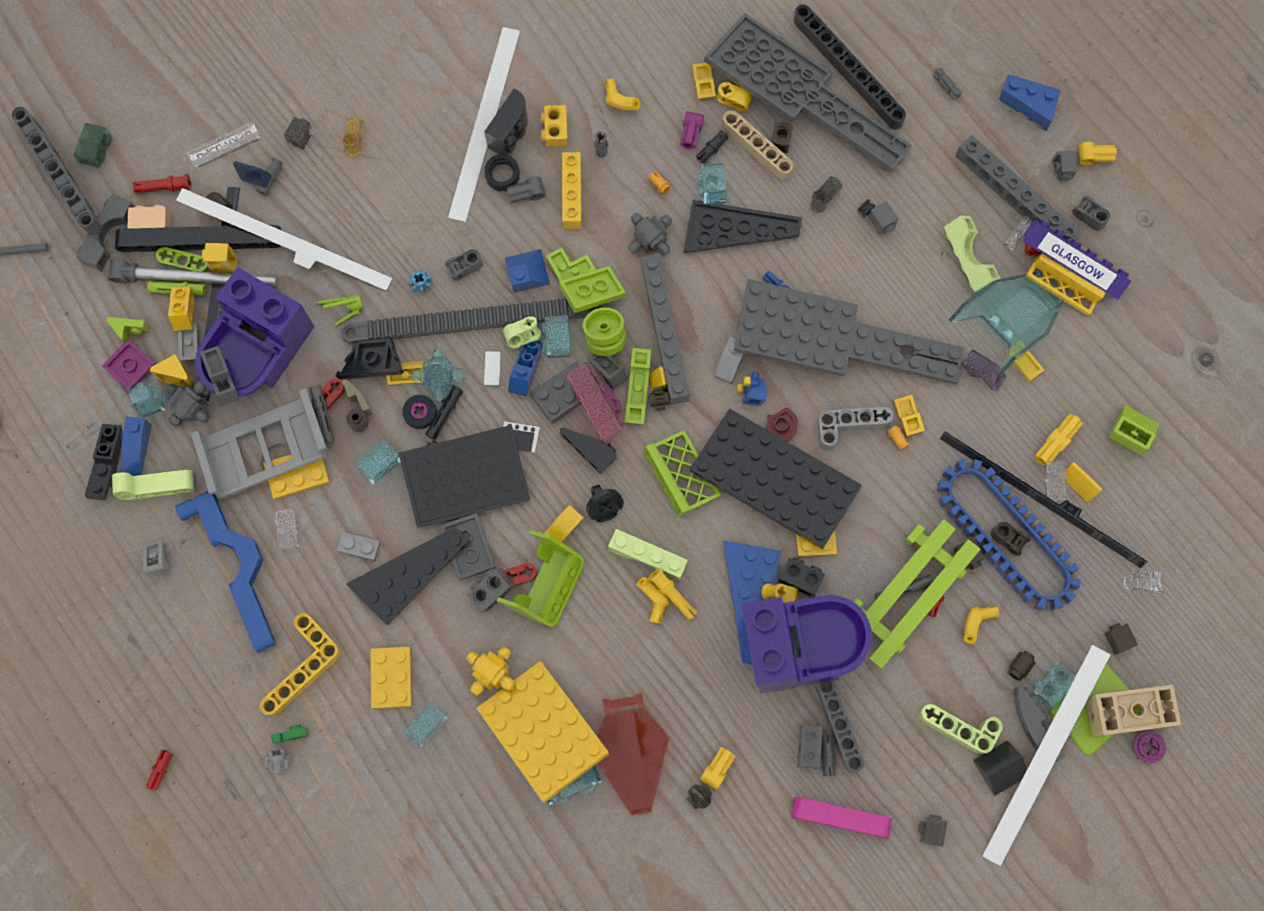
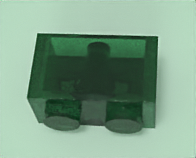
(93, 145)

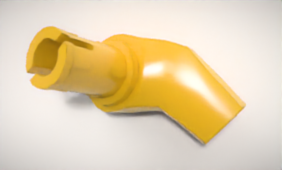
(617, 100)
(658, 600)
(973, 621)

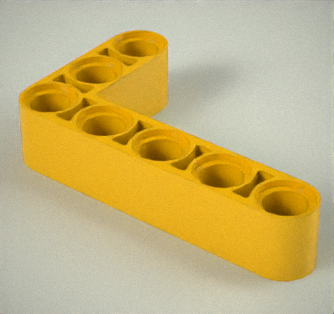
(305, 668)

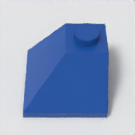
(527, 271)

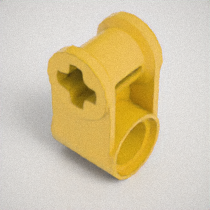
(736, 97)
(780, 590)

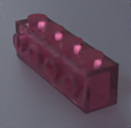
(594, 401)

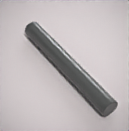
(23, 249)

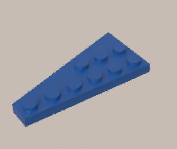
(748, 572)

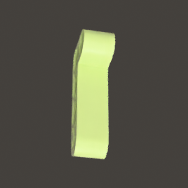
(152, 485)
(957, 725)

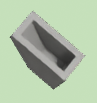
(729, 362)

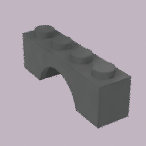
(113, 214)

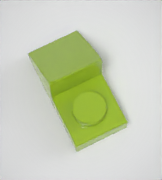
(124, 327)

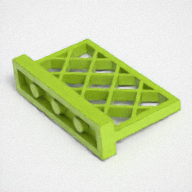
(668, 482)

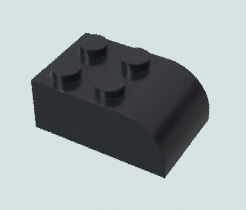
(508, 124)

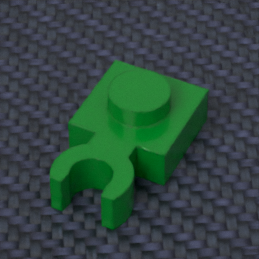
(294, 732)

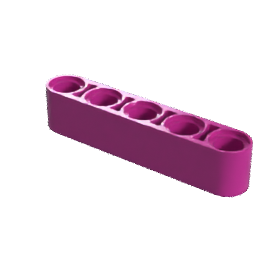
(841, 817)

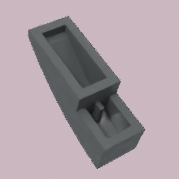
(219, 375)

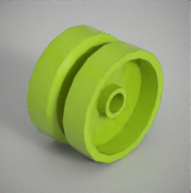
(604, 331)

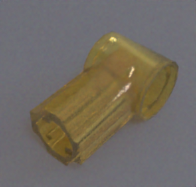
(353, 136)

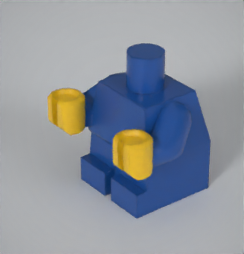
(754, 391)

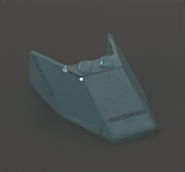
(1017, 312)

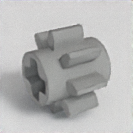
(276, 760)

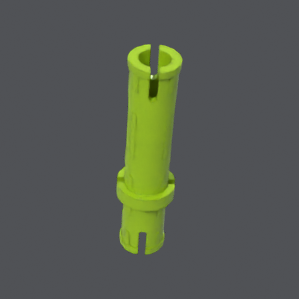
(165, 287)

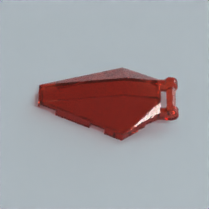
(635, 752)

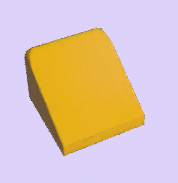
(658, 379)

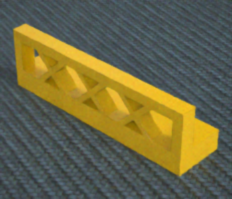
(1069, 280)

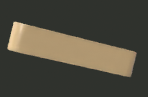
(756, 137)

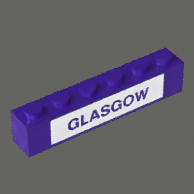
(1076, 259)

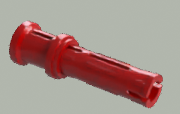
(171, 183)

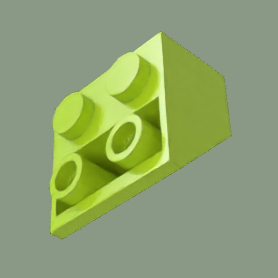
(1133, 430)

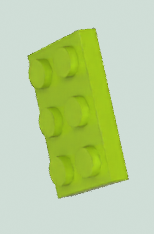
(592, 289)

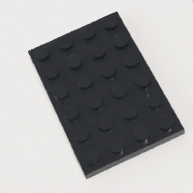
(464, 476)

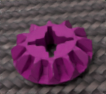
(1156, 742)

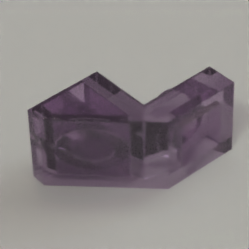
(982, 367)

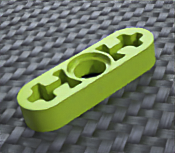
(176, 255)

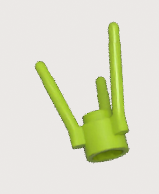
(352, 302)

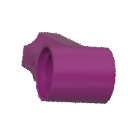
(692, 125)

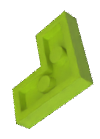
(564, 268)

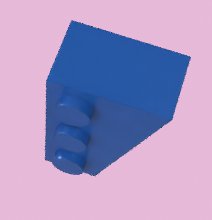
(1031, 99)

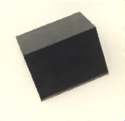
(1001, 767)

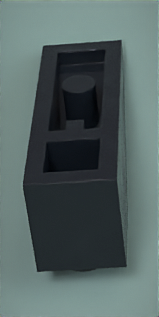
(593, 450)

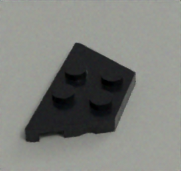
(371, 359)

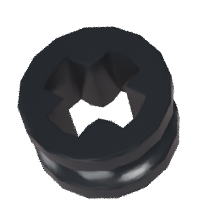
(866, 207)

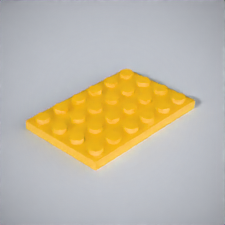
(542, 732)

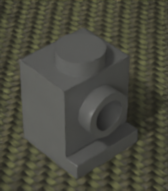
(1065, 165)

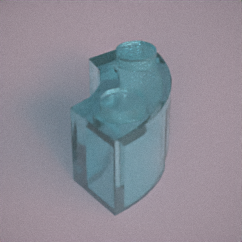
(584, 783)

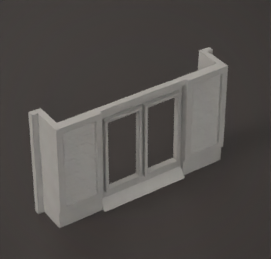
(223, 461)

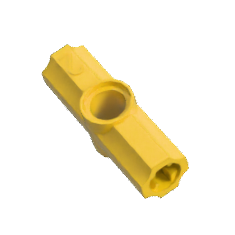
(1058, 439)

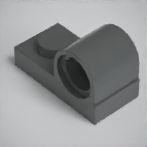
(610, 369)

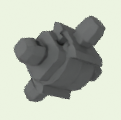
(650, 234)
(188, 403)

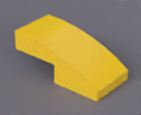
(703, 80)
(908, 415)
(565, 524)

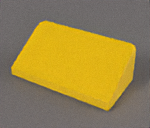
(405, 378)
(1082, 482)

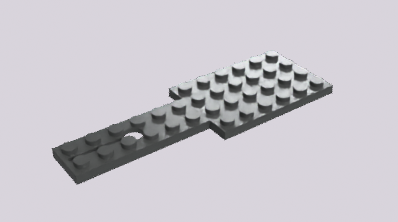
(795, 83)
(824, 335)

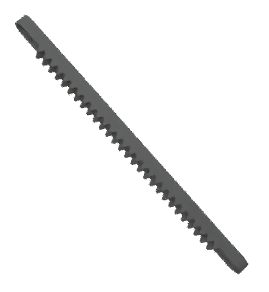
(459, 320)

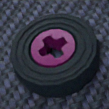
(420, 402)

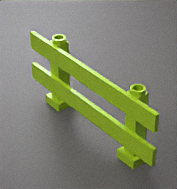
(929, 548)

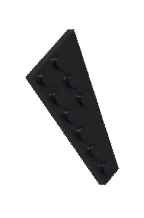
(729, 226)
(400, 580)

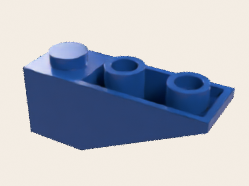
(525, 368)

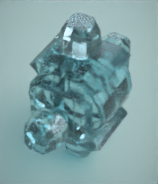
(438, 375)

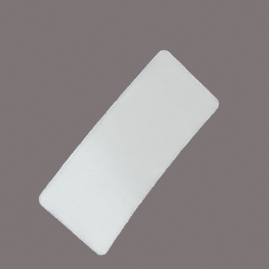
(492, 368)

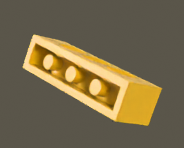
(571, 191)

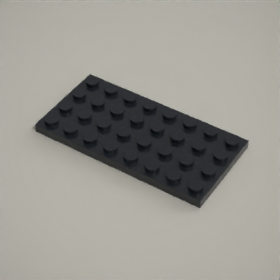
(776, 478)

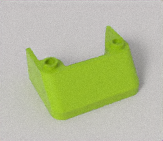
(553, 583)

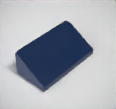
(252, 174)

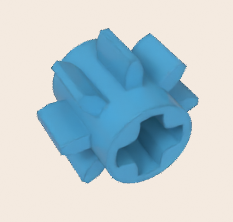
(419, 276)

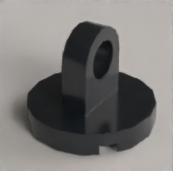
(604, 504)

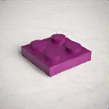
(129, 365)

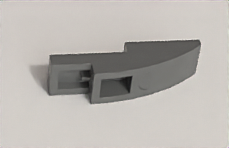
(1030, 717)

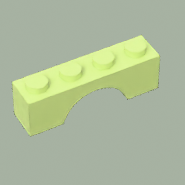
(961, 235)
(651, 555)

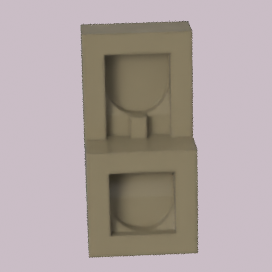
(354, 395)

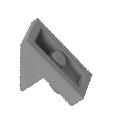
(154, 558)

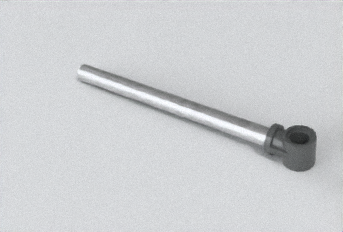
(121, 271)

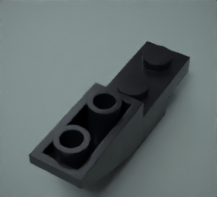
(105, 461)

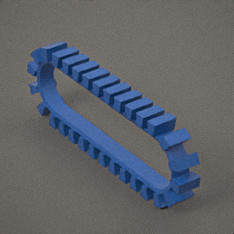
(1055, 602)

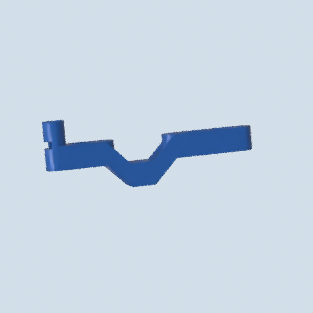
(251, 561)

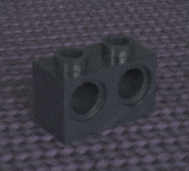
(800, 580)

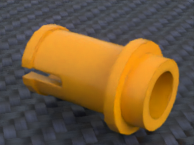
(662, 185)
(898, 437)

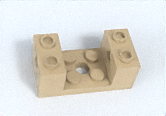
(1114, 713)

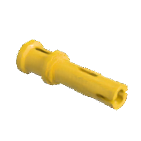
(667, 588)

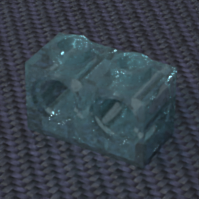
(1058, 688)

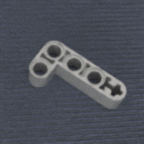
(855, 422)

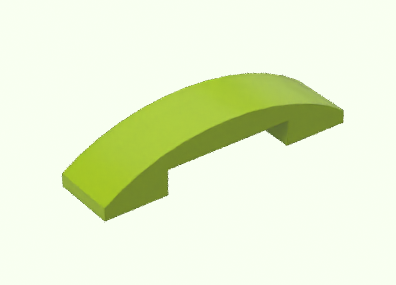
(638, 386)

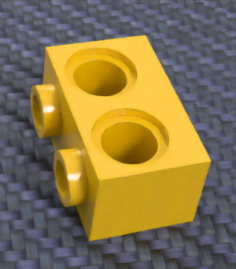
(555, 126)
(219, 257)
(182, 308)

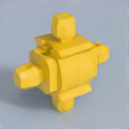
(490, 671)

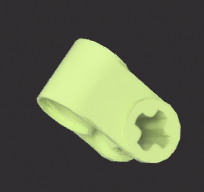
(521, 333)

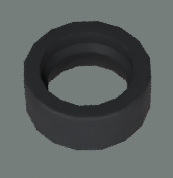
(497, 160)

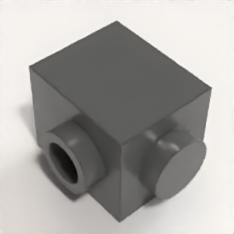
(883, 218)

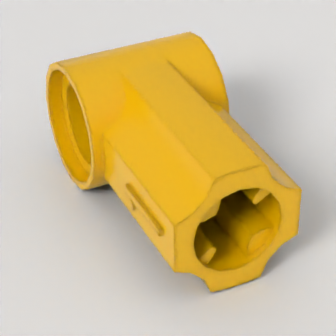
(1091, 153)
(716, 770)

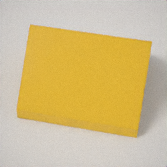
(173, 372)

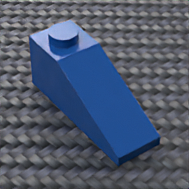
(134, 445)

